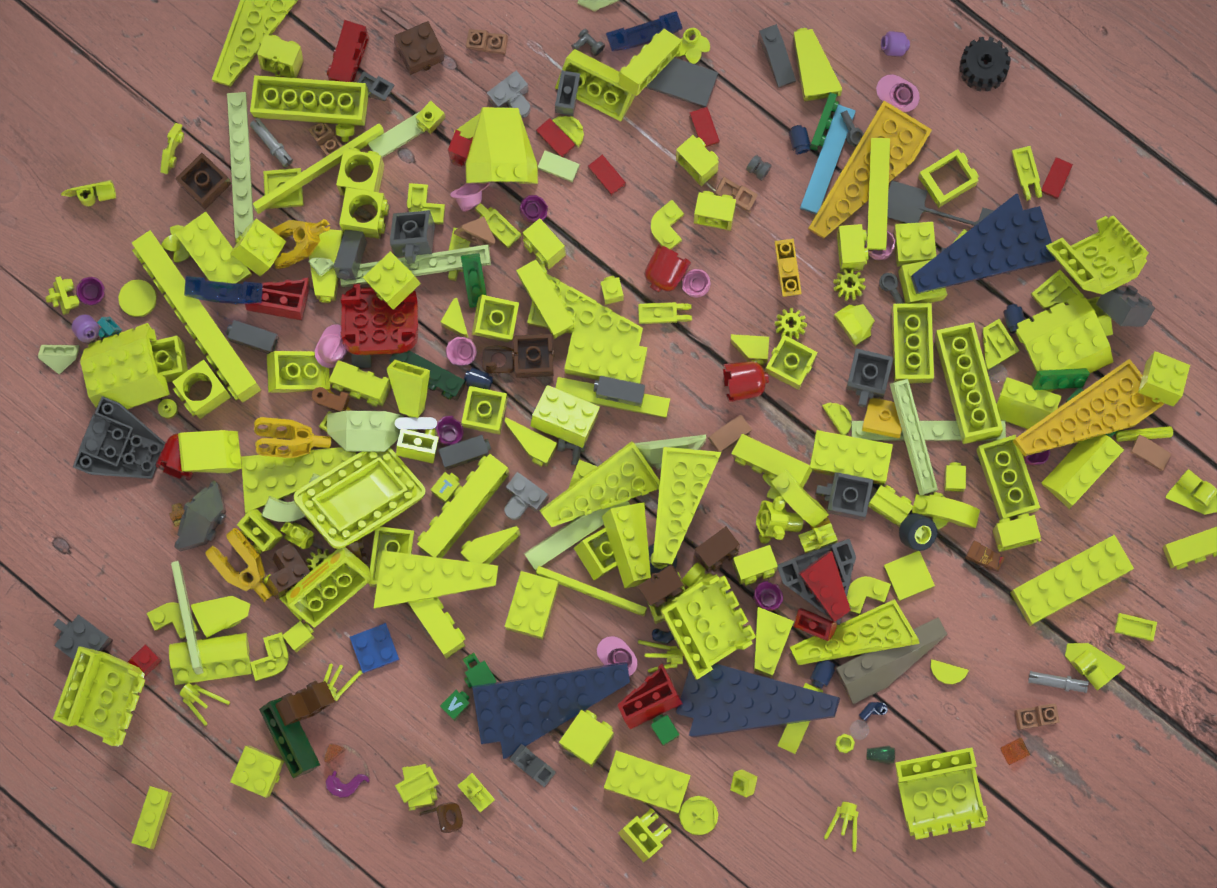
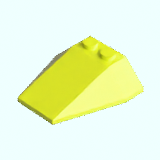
(501, 149)

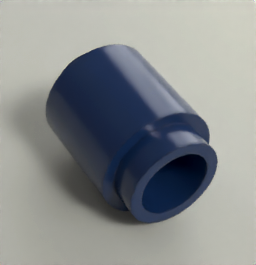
(799, 139)
(1013, 315)
(478, 379)
(822, 673)

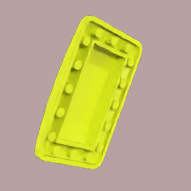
(359, 496)

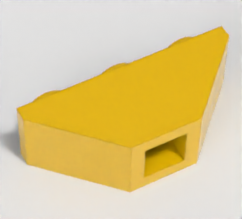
(787, 268)

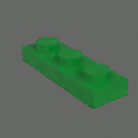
(825, 122)
(473, 277)
(1060, 379)

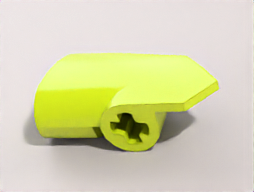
(104, 190)
(1194, 494)
(220, 614)
(1093, 663)

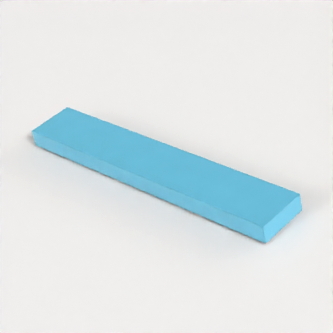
(826, 162)

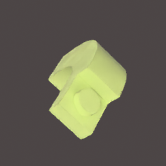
(283, 511)

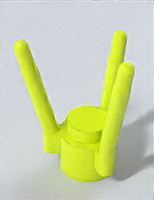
(673, 656)
(333, 690)
(191, 694)
(847, 812)

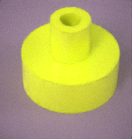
(345, 131)
(170, 412)

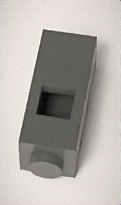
(350, 254)
(252, 337)
(619, 391)
(464, 452)

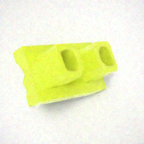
(61, 287)
(298, 535)
(818, 538)
(476, 792)

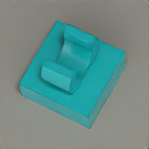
(108, 327)

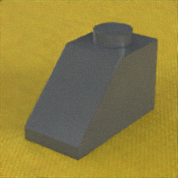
(567, 93)

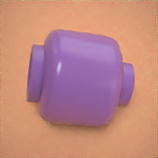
(895, 43)
(85, 328)

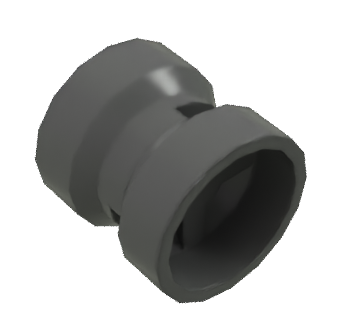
(758, 169)

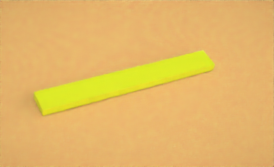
(315, 170)

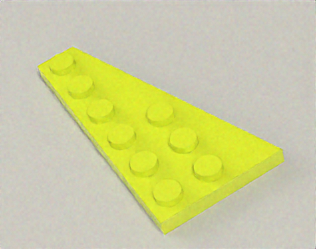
(246, 34)
(590, 317)
(284, 476)
(611, 483)
(682, 485)
(419, 577)
(869, 632)

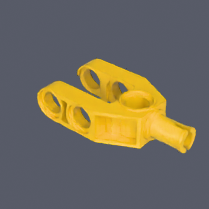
(306, 238)
(301, 438)
(250, 556)

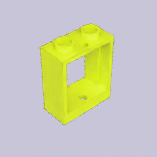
(931, 186)

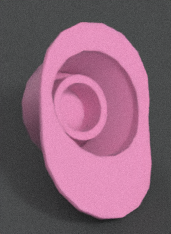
(898, 92)
(469, 195)
(330, 347)
(615, 650)

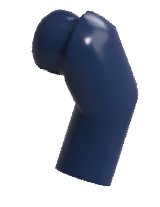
(662, 636)
(876, 708)

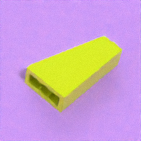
(814, 68)
(326, 285)

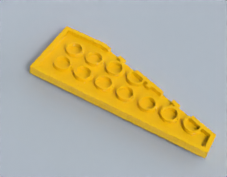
(852, 184)
(1098, 410)

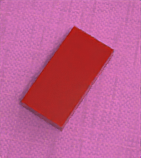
(704, 126)
(555, 137)
(606, 175)
(1056, 178)

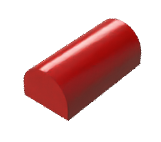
(815, 624)

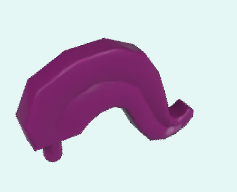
(343, 790)

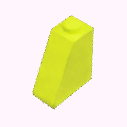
(409, 387)

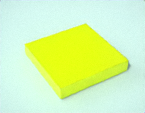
(276, 178)
(909, 575)

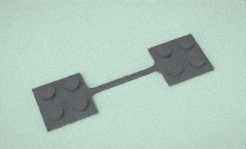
(907, 205)

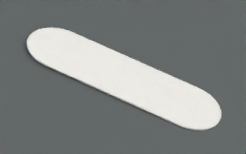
(415, 423)

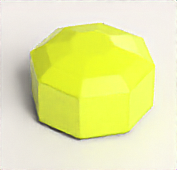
(845, 743)

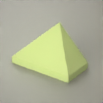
(58, 356)

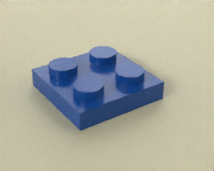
(374, 648)

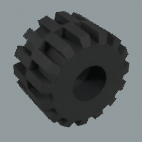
(977, 72)

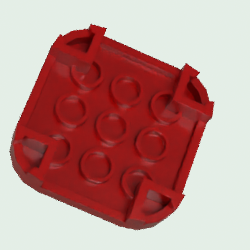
(374, 327)

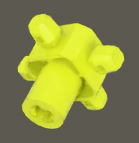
(775, 520)

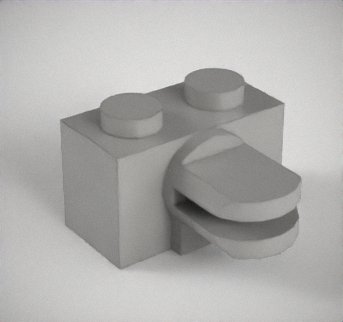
(510, 94)
(524, 495)

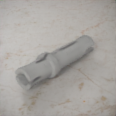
(276, 148)
(1058, 682)

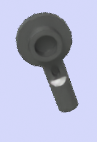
(854, 134)
(888, 283)

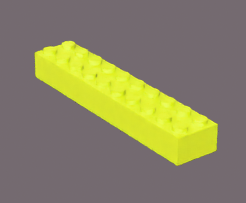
(199, 322)

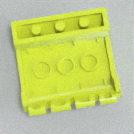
(1103, 258)
(1066, 338)
(123, 369)
(707, 623)
(100, 695)
(940, 793)

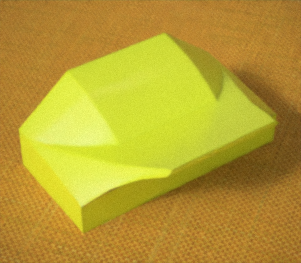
(855, 322)

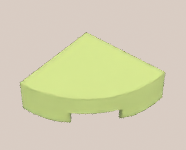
(321, 265)

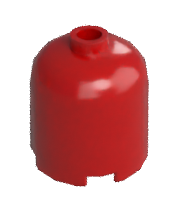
(665, 269)
(744, 380)
(170, 459)

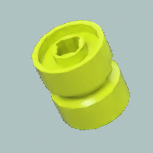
(695, 575)

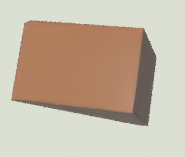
(476, 232)

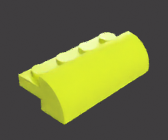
(219, 658)

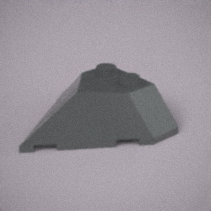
(201, 518)
(844, 558)

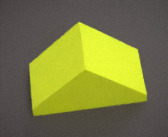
(454, 320)

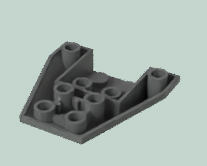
(117, 444)

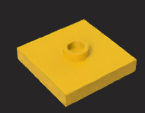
(882, 418)

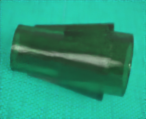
(882, 754)

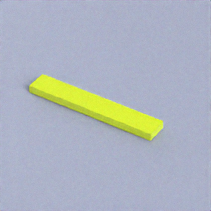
(878, 194)
(651, 404)
(592, 591)

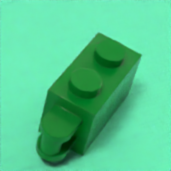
(478, 674)

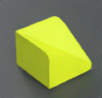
(743, 783)

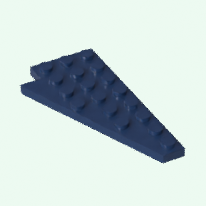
(997, 245)
(740, 701)
(533, 706)

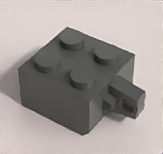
(412, 234)
(1126, 306)
(869, 375)
(847, 495)
(82, 634)

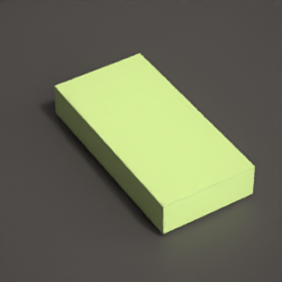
(558, 166)

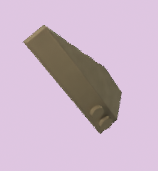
(881, 668)

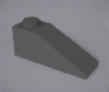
(776, 55)

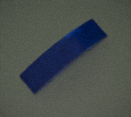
(643, 34)
(223, 292)

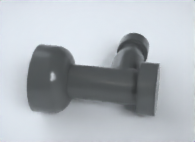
(597, 47)
(562, 444)

